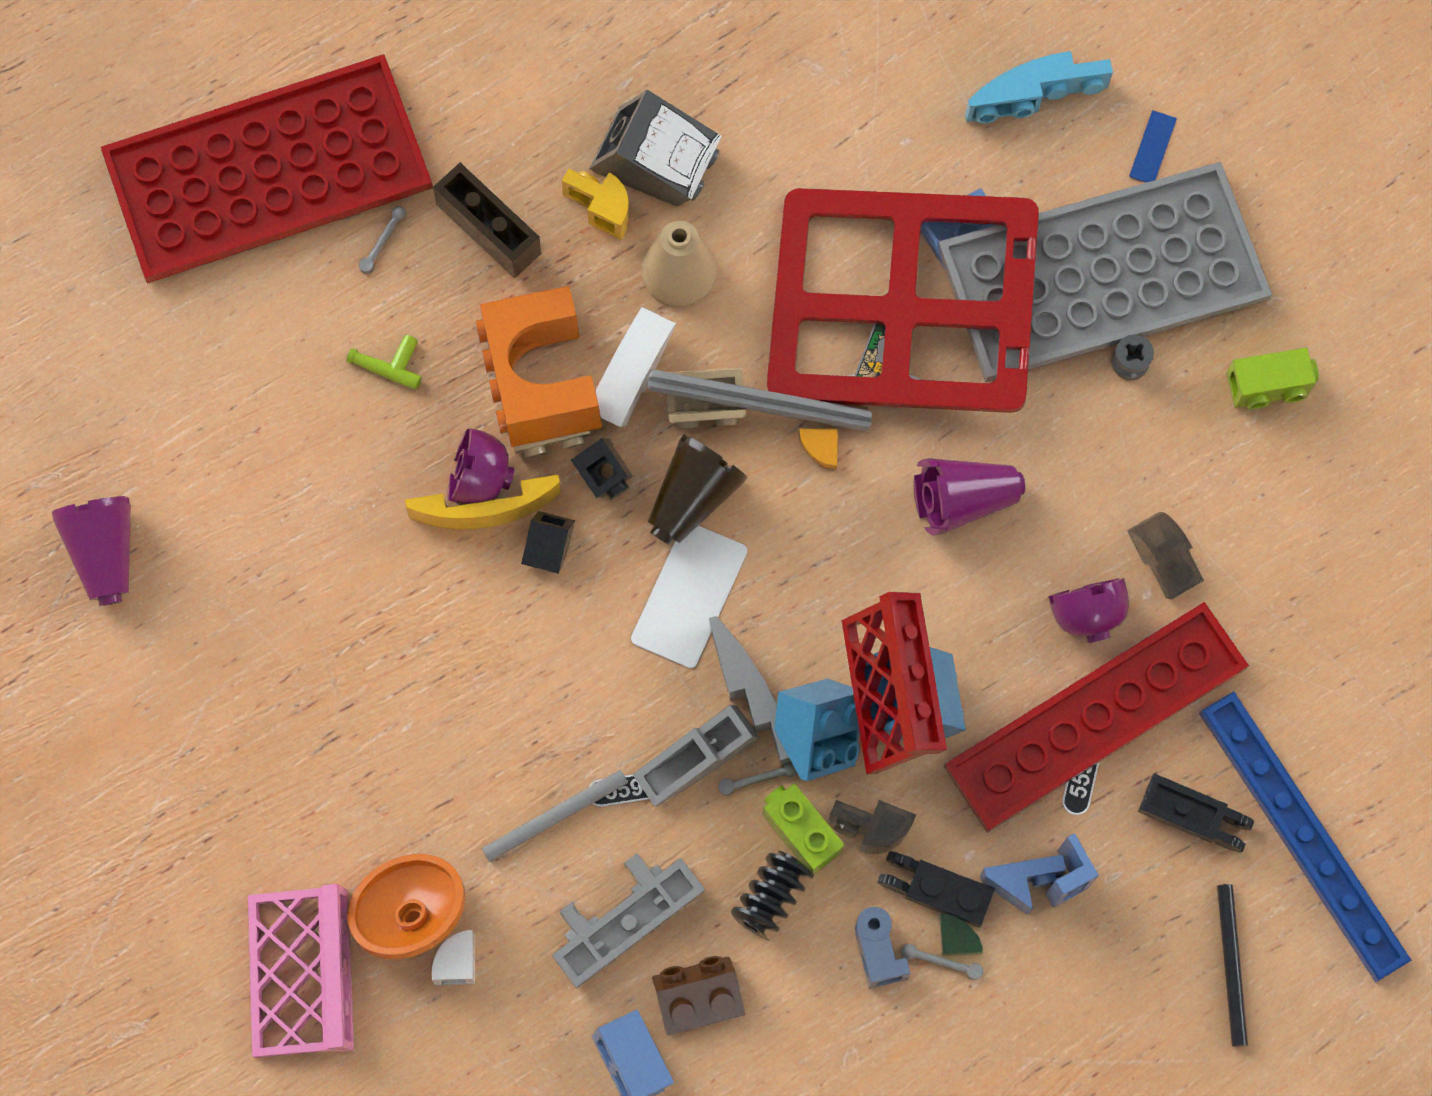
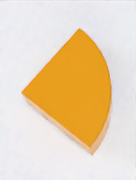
(820, 445)

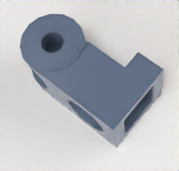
(876, 949)

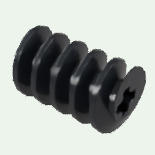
(771, 893)

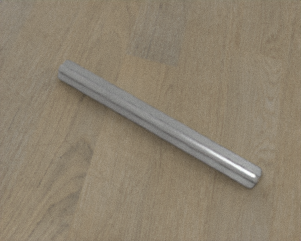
(759, 400)

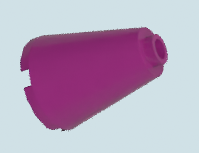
(963, 492)
(98, 545)

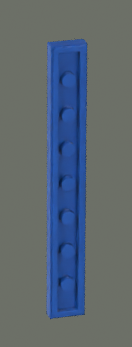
(1305, 837)

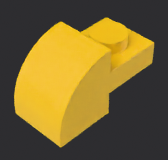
(605, 202)

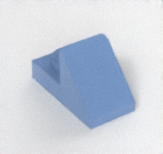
(1013, 879)

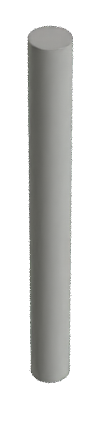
(554, 815)

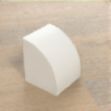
(455, 960)

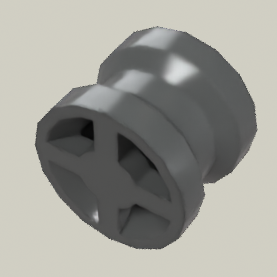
(1128, 365)

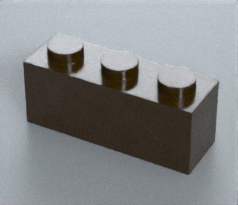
(487, 220)

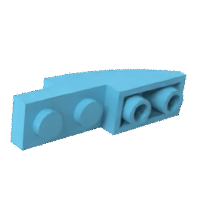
(1023, 87)

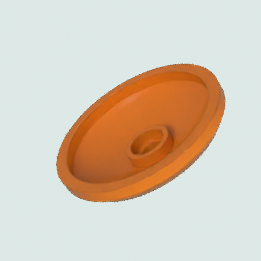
(406, 906)

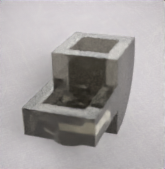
(1167, 552)
(881, 830)

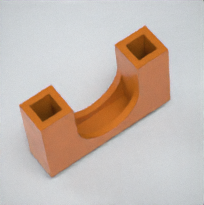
(531, 409)

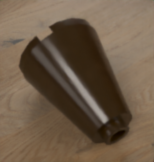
(691, 490)

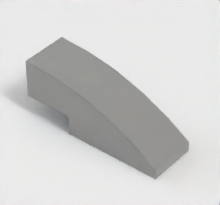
(696, 755)

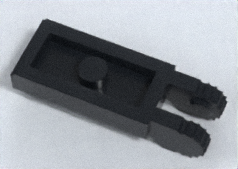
(1192, 812)
(939, 889)

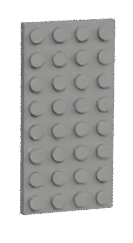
(1117, 267)

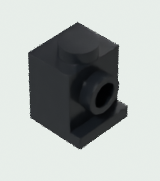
(590, 463)

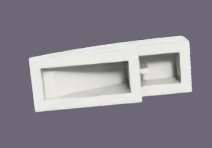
(631, 365)

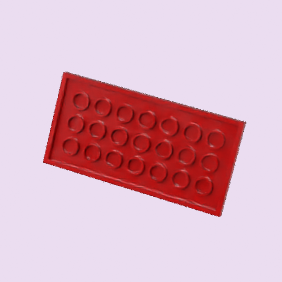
(266, 168)

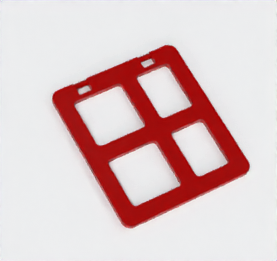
(901, 308)

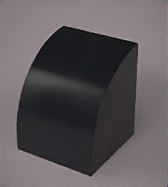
(547, 541)

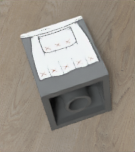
(657, 149)

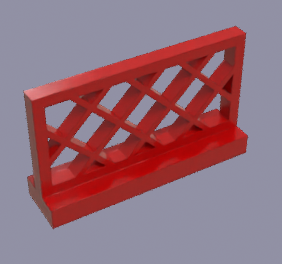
(909, 680)

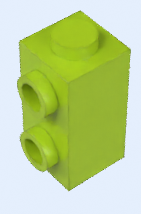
(1272, 377)
(802, 827)

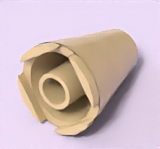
(679, 266)

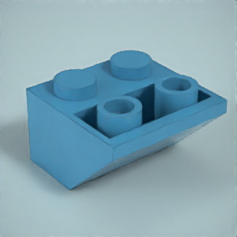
(818, 727)

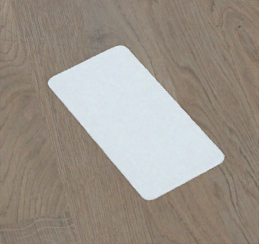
(688, 594)

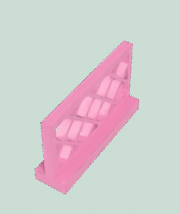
(333, 963)

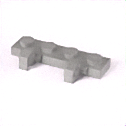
(602, 940)

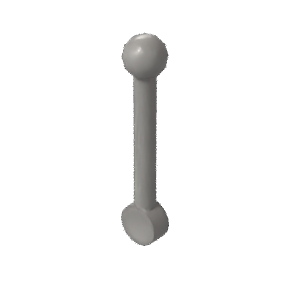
(366, 264)
(727, 787)
(973, 971)

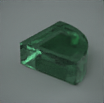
(958, 937)

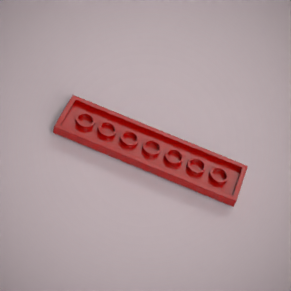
(1095, 717)

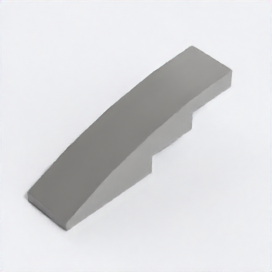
(745, 680)

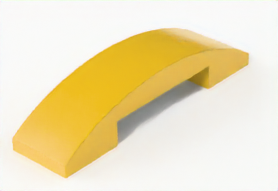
(535, 495)

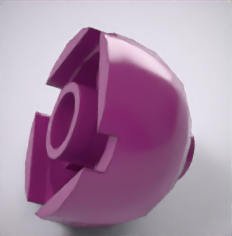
(479, 469)
(1091, 609)

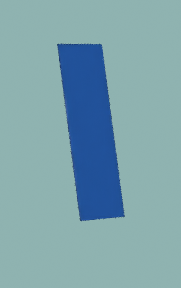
(1152, 147)

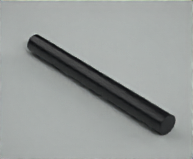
(1232, 965)

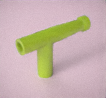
(395, 370)

